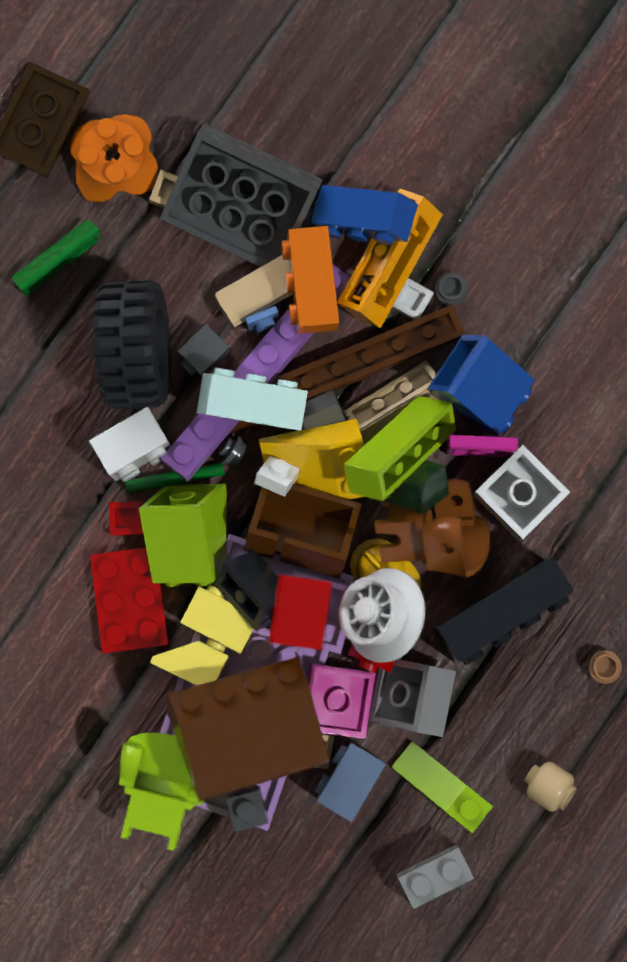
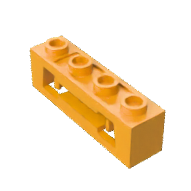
(389, 267)

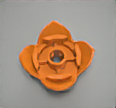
(132, 172)

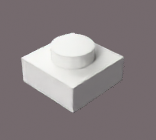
(277, 475)

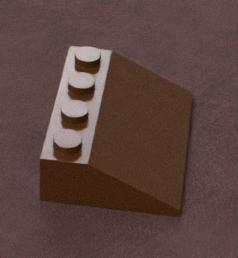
(247, 728)

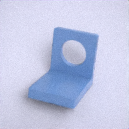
(263, 320)

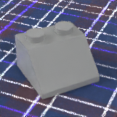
(413, 697)

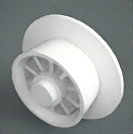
(383, 614)

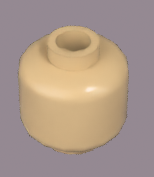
(550, 786)

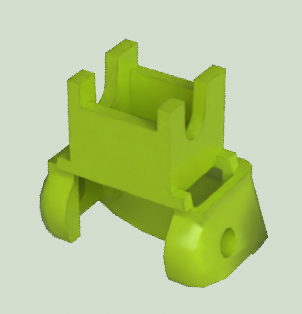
(158, 786)

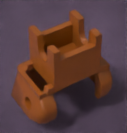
(449, 544)

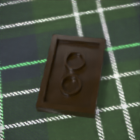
(40, 119)

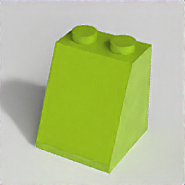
(186, 533)

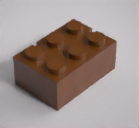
(304, 528)

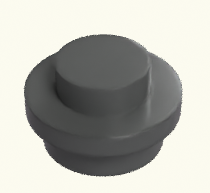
(451, 288)
(231, 450)

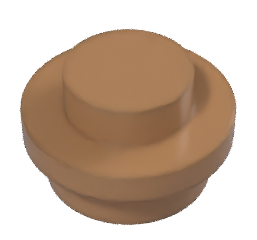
(605, 667)

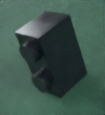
(249, 587)

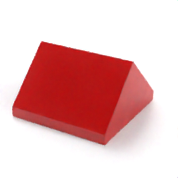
(301, 612)

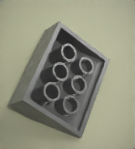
(239, 196)

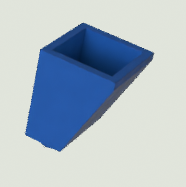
(482, 383)

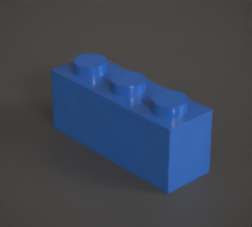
(364, 214)

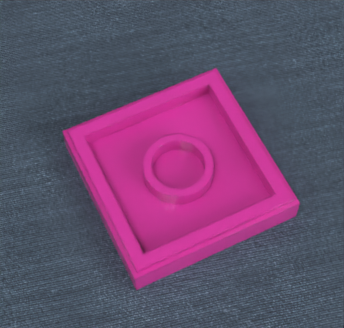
(481, 446)
(341, 699)

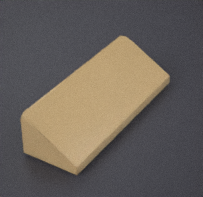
(254, 291)
(387, 402)

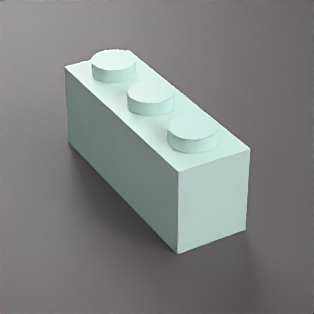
(252, 399)

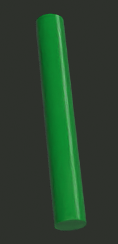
(173, 478)

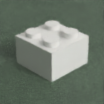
(131, 445)
(521, 493)

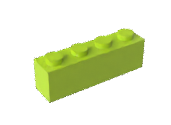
(400, 448)

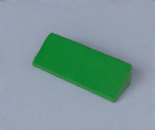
(57, 257)

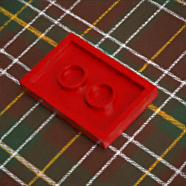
(128, 601)

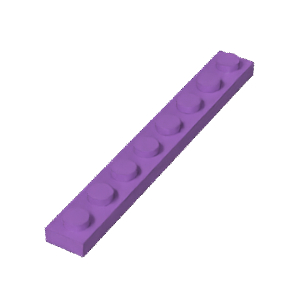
(265, 360)

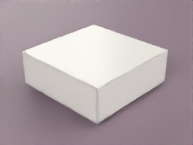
(412, 299)

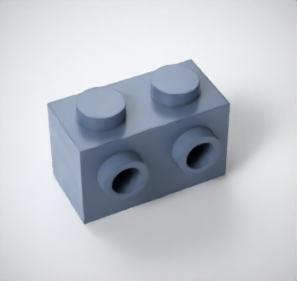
(350, 780)

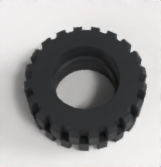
(132, 344)

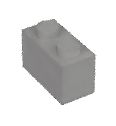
(435, 876)

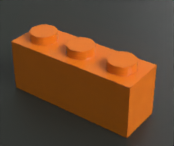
(310, 280)

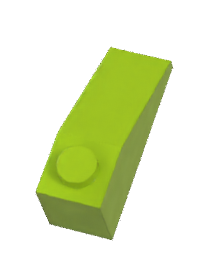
(442, 787)

